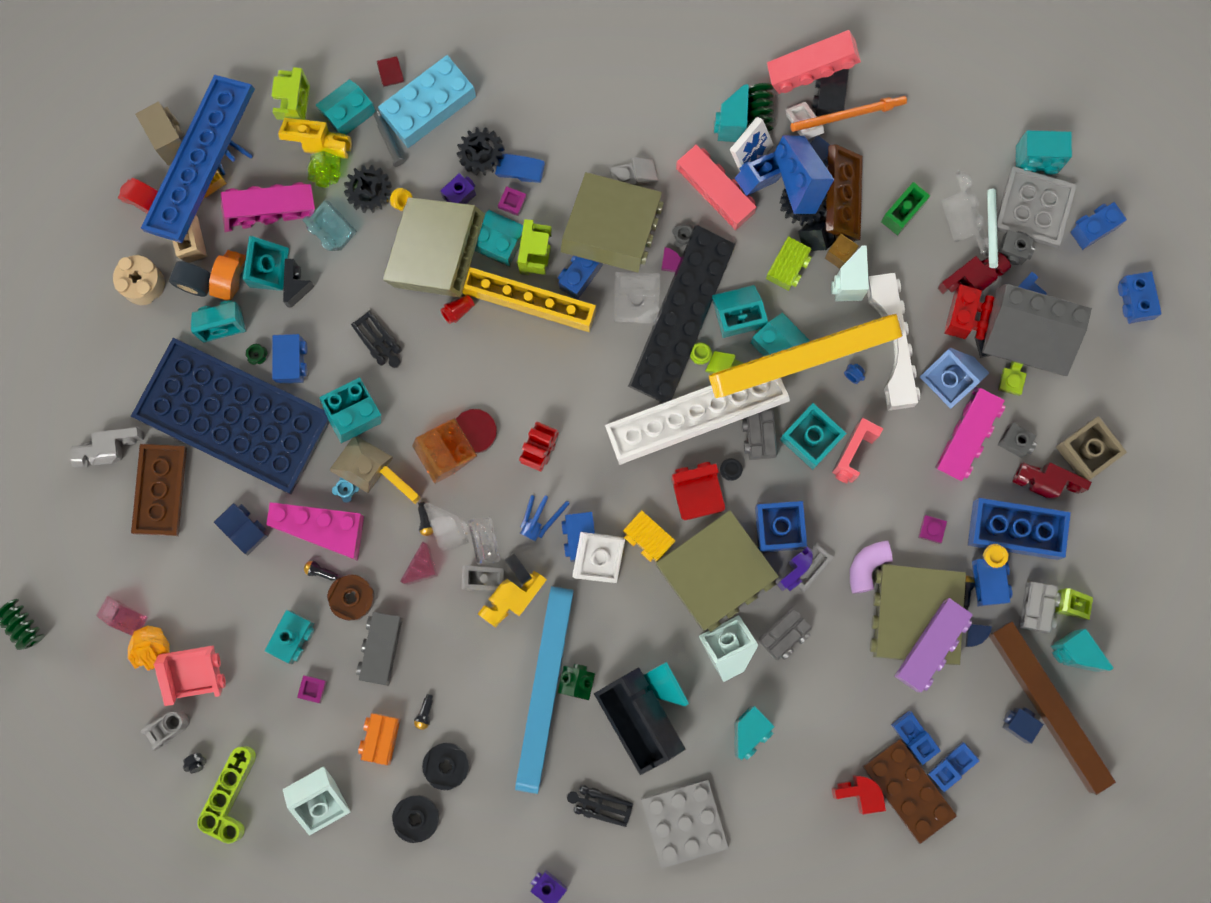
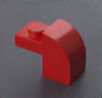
(137, 194)
(868, 794)

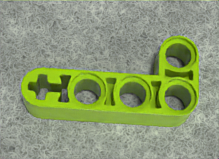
(222, 786)

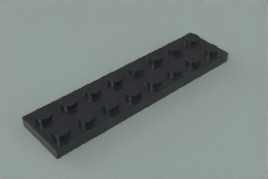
(681, 315)

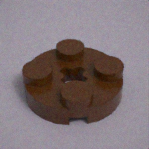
(338, 602)

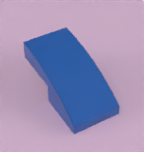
(521, 167)
(916, 737)
(953, 766)

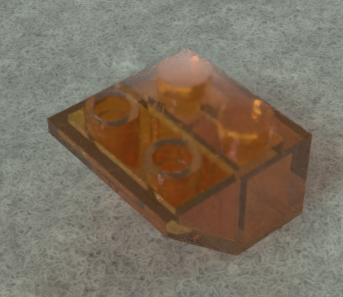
(444, 450)

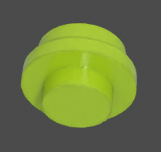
(701, 353)

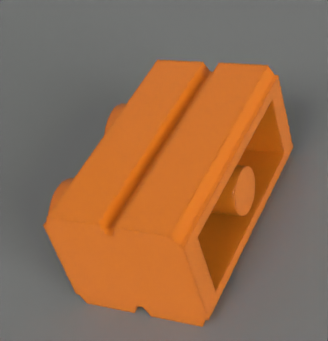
(379, 739)

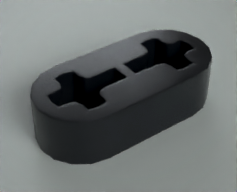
(518, 569)

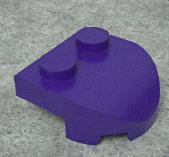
(800, 565)

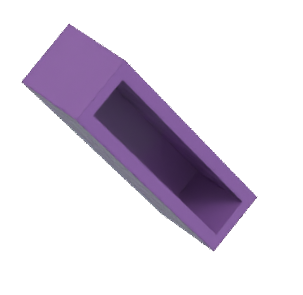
(933, 645)

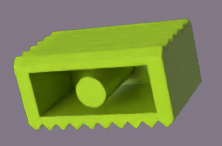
(788, 264)

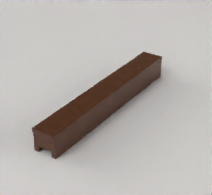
(1052, 709)

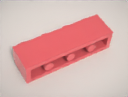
(813, 62)
(716, 187)

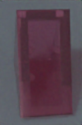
(421, 566)
(120, 616)

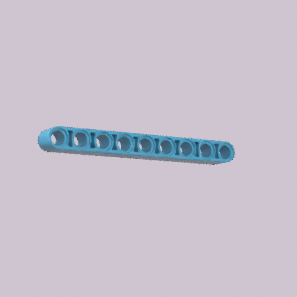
(544, 690)

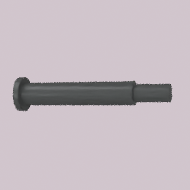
(397, 159)

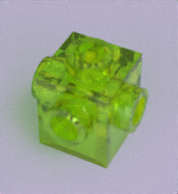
(324, 169)

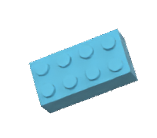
(427, 101)

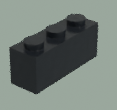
(831, 93)

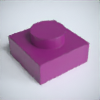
(512, 201)
(932, 529)
(311, 689)

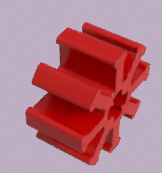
(539, 446)

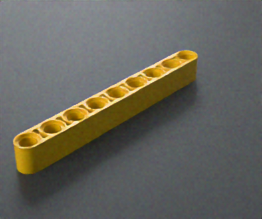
(805, 355)

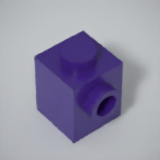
(459, 190)
(547, 887)

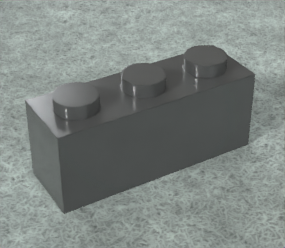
(379, 648)

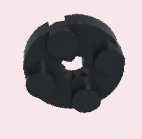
(435, 775)
(402, 822)

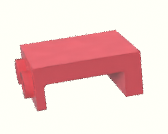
(864, 430)
(189, 673)

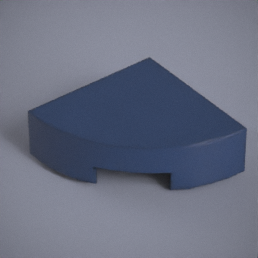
(977, 634)

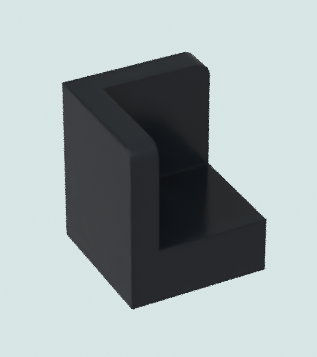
(816, 236)

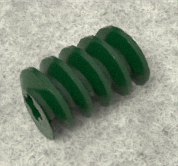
(759, 104)
(17, 626)

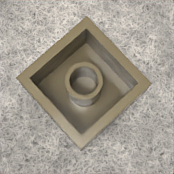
(161, 130)
(1091, 449)

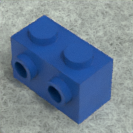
(758, 174)
(1098, 225)
(578, 276)
(1139, 297)
(288, 358)
(991, 583)

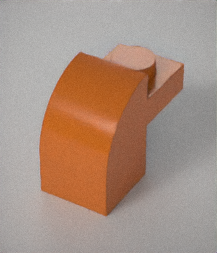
(225, 275)

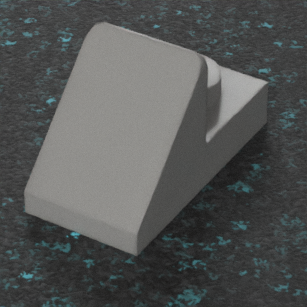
(638, 172)
(481, 578)

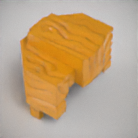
(146, 646)

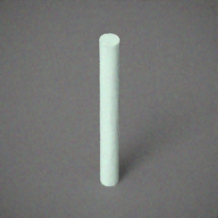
(992, 228)

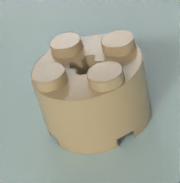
(128, 282)

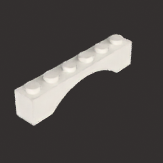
(884, 297)

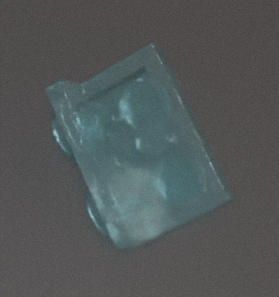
(330, 227)

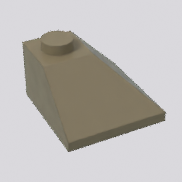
(361, 463)

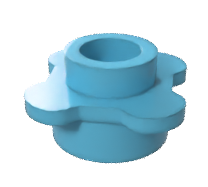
(345, 495)

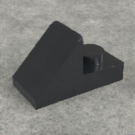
(294, 289)

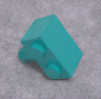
(290, 637)

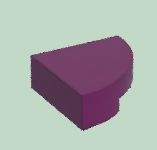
(670, 260)

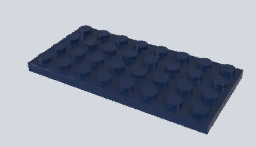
(231, 415)

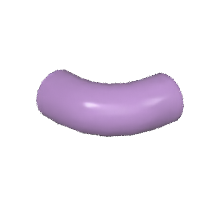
(865, 563)

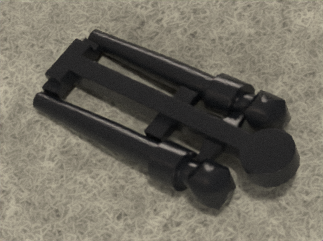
(394, 361)
(573, 798)

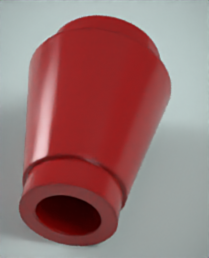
(456, 309)

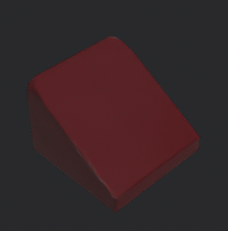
(390, 71)

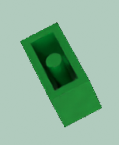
(905, 208)

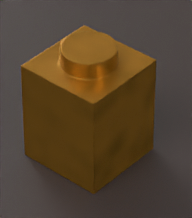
(841, 251)

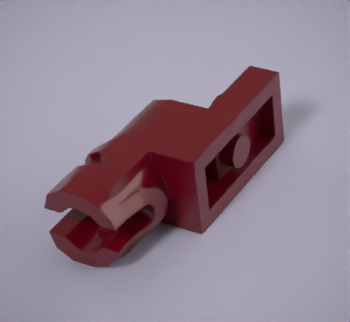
(976, 274)
(1050, 480)

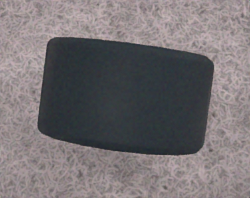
(190, 278)

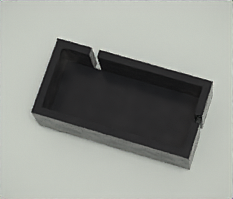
(639, 721)

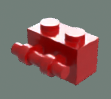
(963, 312)

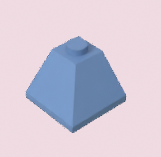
(954, 376)

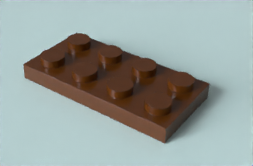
(844, 193)
(159, 490)
(909, 791)

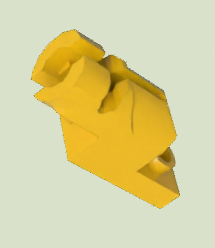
(315, 137)
(511, 597)

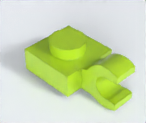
(1012, 379)

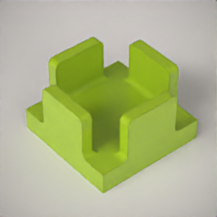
(293, 91)
(534, 248)

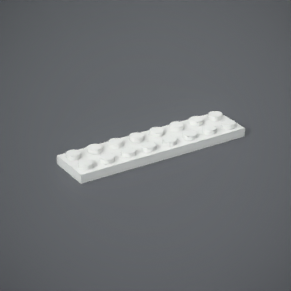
(688, 418)

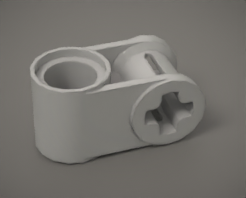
(162, 730)

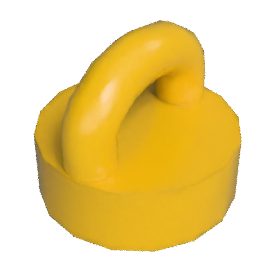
(399, 198)
(995, 555)

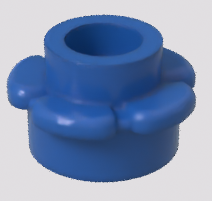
(855, 373)

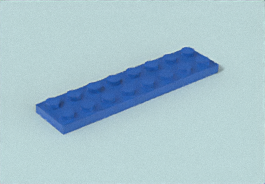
(197, 158)

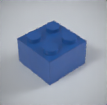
(780, 526)

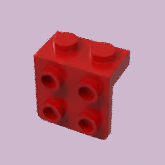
(698, 491)

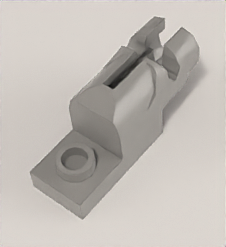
(105, 447)

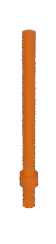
(883, 105)

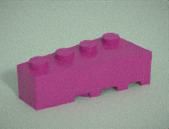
(266, 205)
(970, 434)
(323, 527)

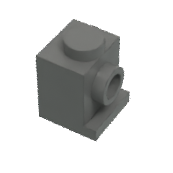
(1010, 440)

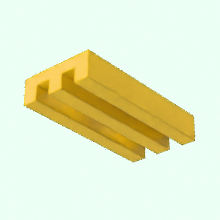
(400, 484)

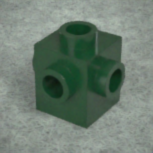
(576, 681)

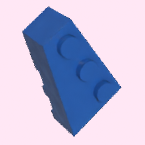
(802, 173)

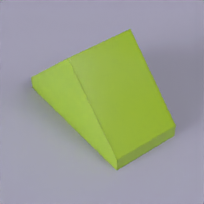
(1074, 604)

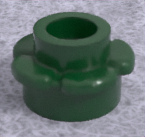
(256, 348)

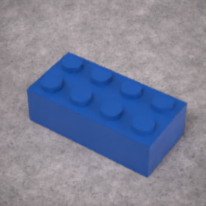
(1019, 528)

